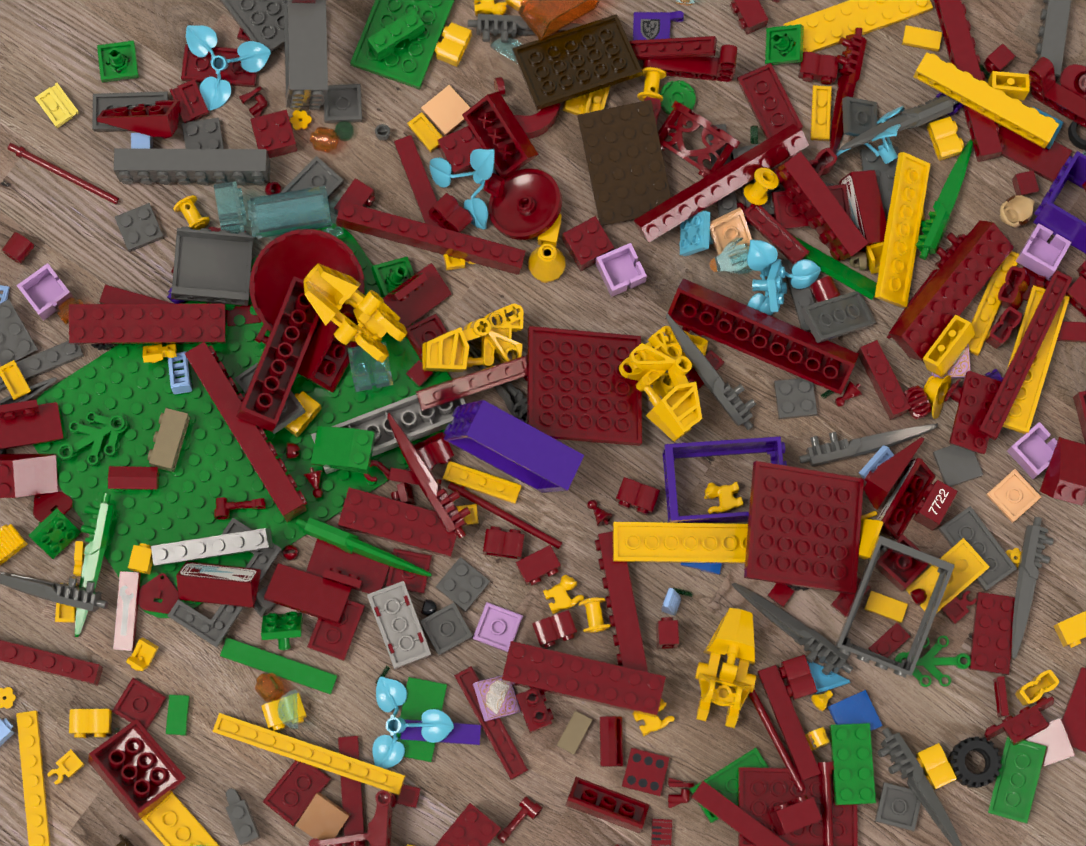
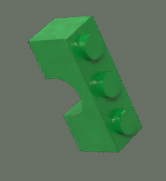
(385, 40)

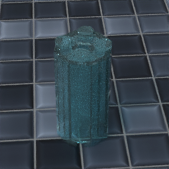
(289, 212)

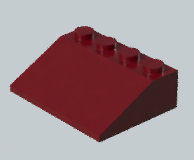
(136, 769)

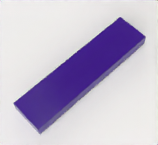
(461, 734)

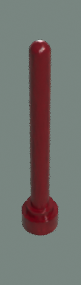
(826, 769)

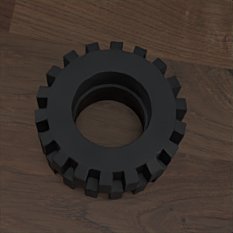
(991, 758)

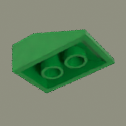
(343, 448)

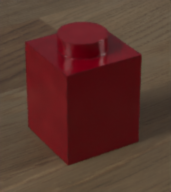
(999, 59)

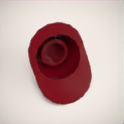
(1074, 79)

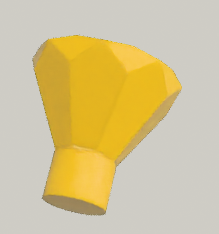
(820, 700)

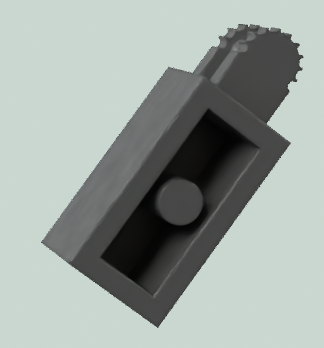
(241, 818)

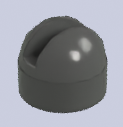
(382, 132)

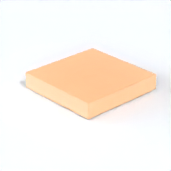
(446, 110)
(728, 228)
(1013, 495)

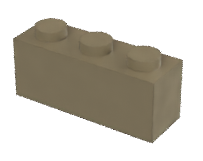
(169, 439)

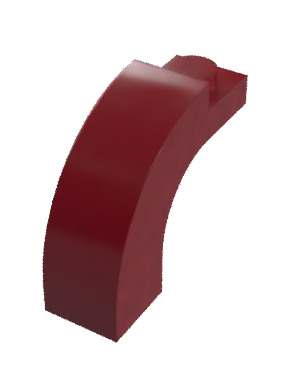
(539, 123)

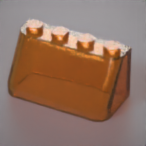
(549, 16)

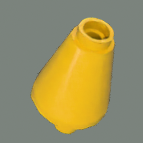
(546, 263)

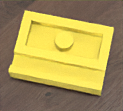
(56, 105)

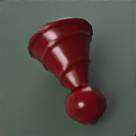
(850, 392)
(314, 479)
(602, 517)

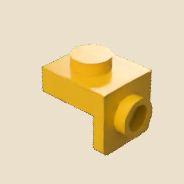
(142, 655)

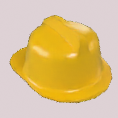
(936, 392)

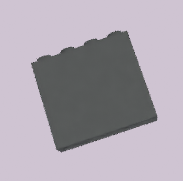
(212, 266)

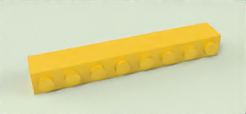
(986, 100)

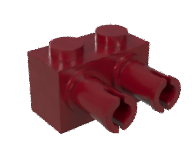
(534, 710)

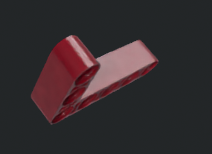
(702, 68)
(1054, 95)

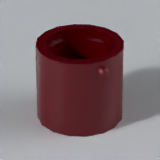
(18, 248)
(824, 289)

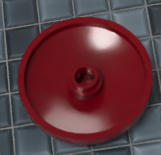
(527, 205)

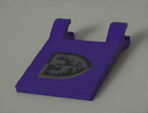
(654, 24)

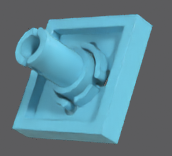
(695, 234)
(774, 285)

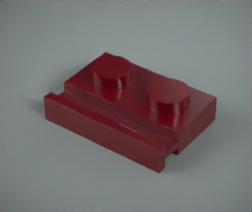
(191, 101)

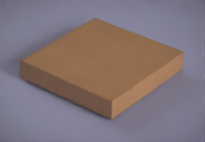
(322, 818)

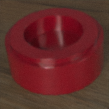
(499, 85)

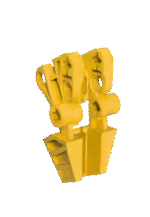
(331, 289)
(451, 349)
(679, 405)
(731, 688)

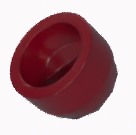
(272, 186)
(292, 450)
(290, 556)
(918, 596)

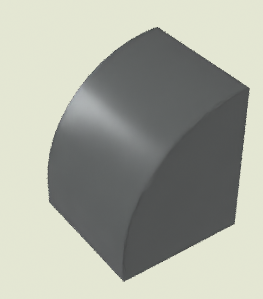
(263, 606)

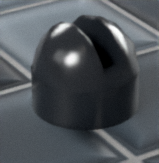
(429, 607)

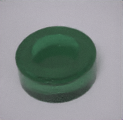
(344, 131)
(754, 134)

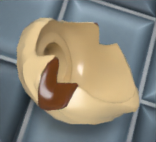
(1017, 211)

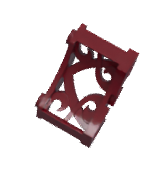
(721, 138)

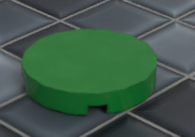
(678, 91)

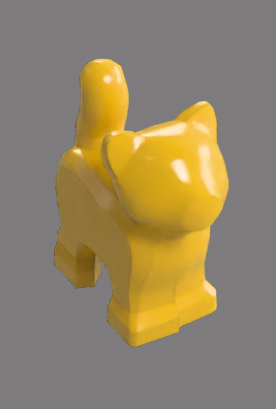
(490, 7)
(725, 495)
(559, 593)
(653, 723)

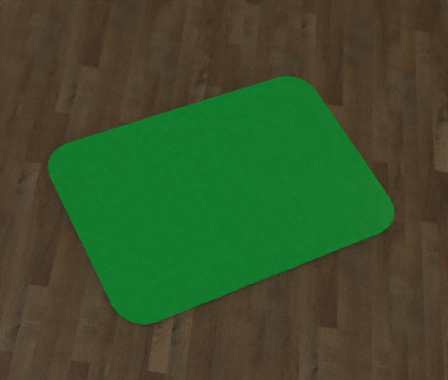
(210, 457)

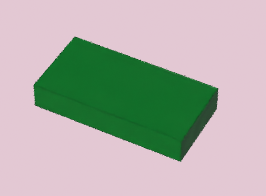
(177, 715)

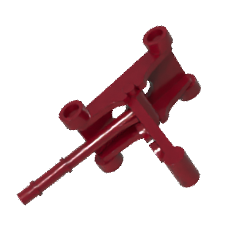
(379, 827)

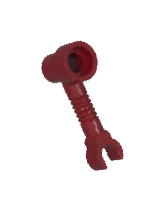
(223, 507)
(527, 808)

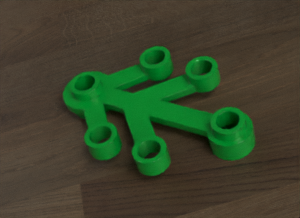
(95, 435)
(929, 662)

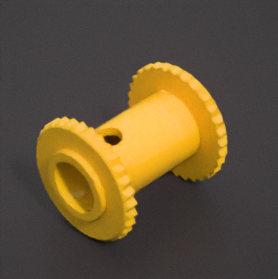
(651, 85)
(757, 192)
(191, 213)
(594, 615)

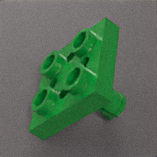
(777, 38)
(116, 55)
(400, 270)
(51, 531)
(282, 628)

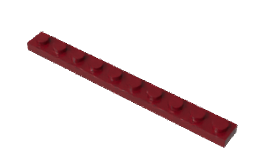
(1025, 355)

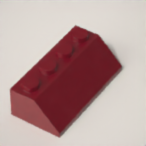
(326, 356)

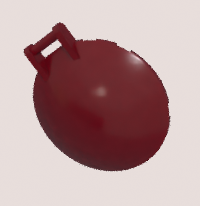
(291, 256)

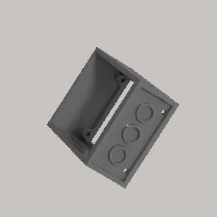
(305, 54)
(908, 666)

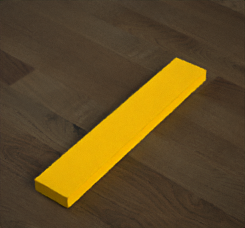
(989, 304)

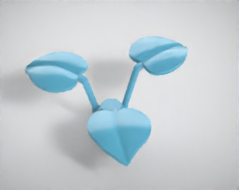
(217, 91)
(886, 149)
(483, 162)
(761, 257)
(387, 750)

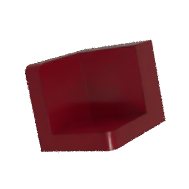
(1025, 183)

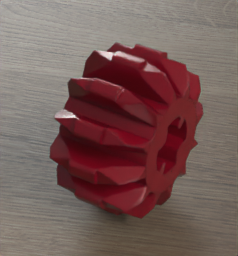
(918, 402)

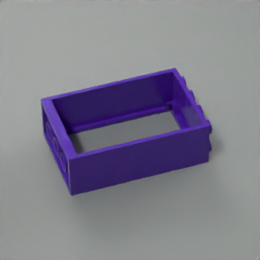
(1058, 219)
(513, 446)
(670, 452)

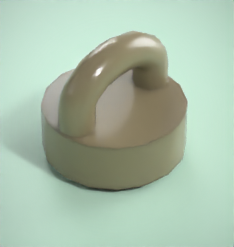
(862, 261)

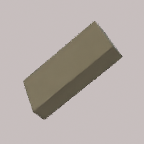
(574, 732)

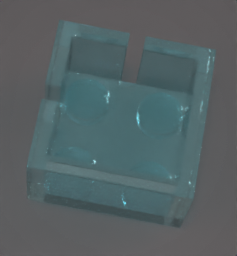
(230, 207)
(368, 371)

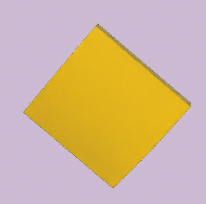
(587, 103)
(868, 536)

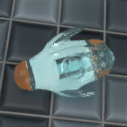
(732, 258)

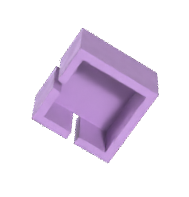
(1043, 256)
(619, 270)
(44, 291)
(1032, 451)

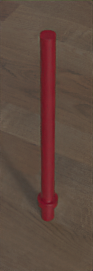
(21, 152)
(505, 515)
(776, 740)

